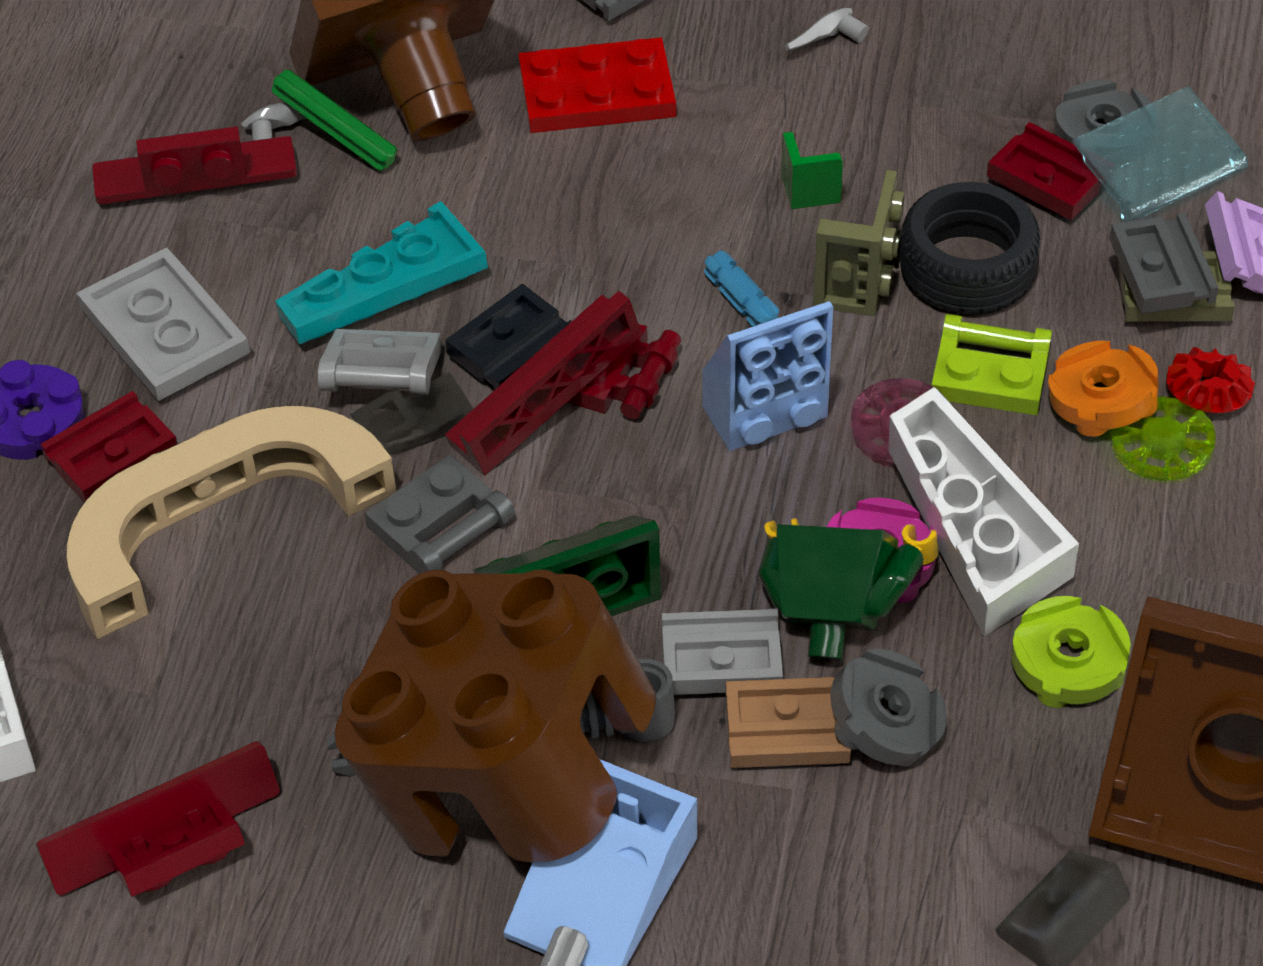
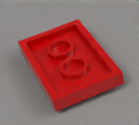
(596, 85)

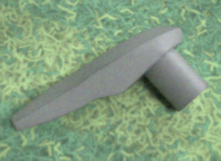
(830, 25)
(270, 117)

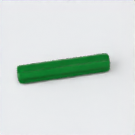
(334, 120)

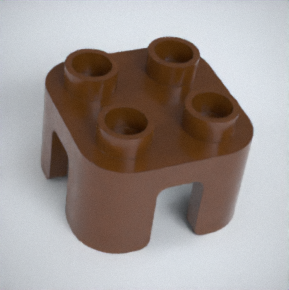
(485, 700)

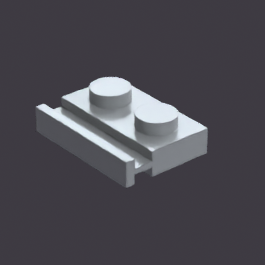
(720, 647)

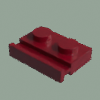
(1045, 171)
(107, 444)

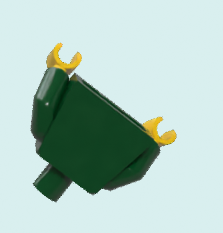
(839, 577)

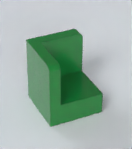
(810, 179)

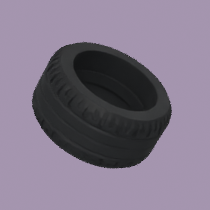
(975, 212)

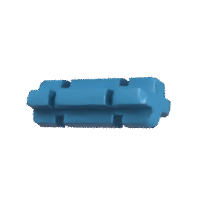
(740, 289)

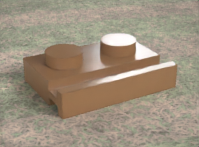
(782, 723)

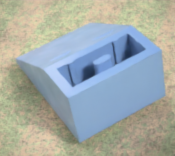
(770, 377)
(615, 879)

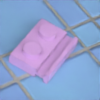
(1238, 239)

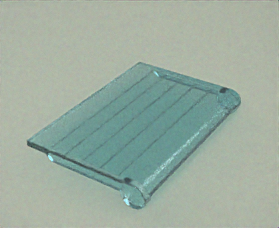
(1160, 154)

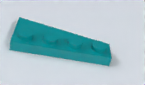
(378, 279)

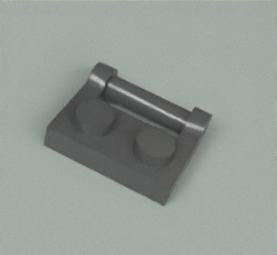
(431, 505)

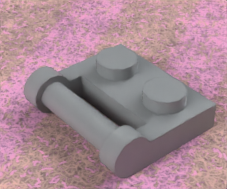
(379, 360)

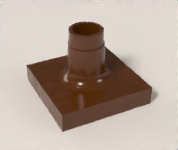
(408, 45)
(1181, 755)

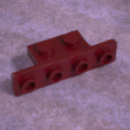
(193, 164)
(163, 828)

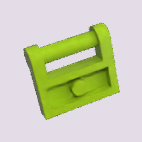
(987, 377)

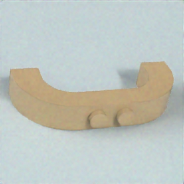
(202, 473)

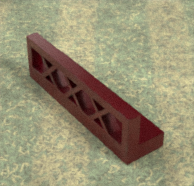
(545, 382)

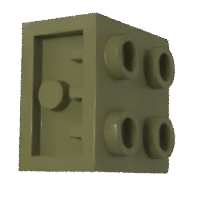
(854, 256)

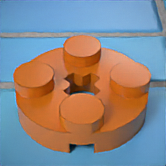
(1094, 410)

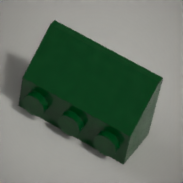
(614, 557)

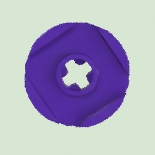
(38, 386)

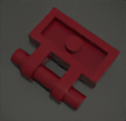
(634, 391)

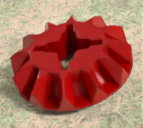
(1219, 394)

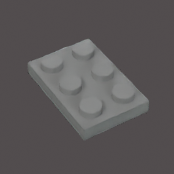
(163, 323)

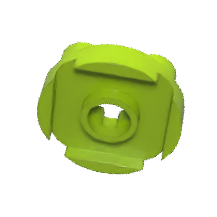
(1064, 678)

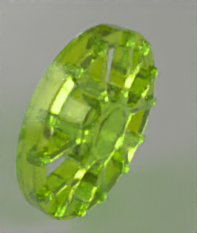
(1165, 440)

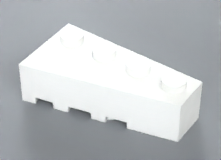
(987, 522)

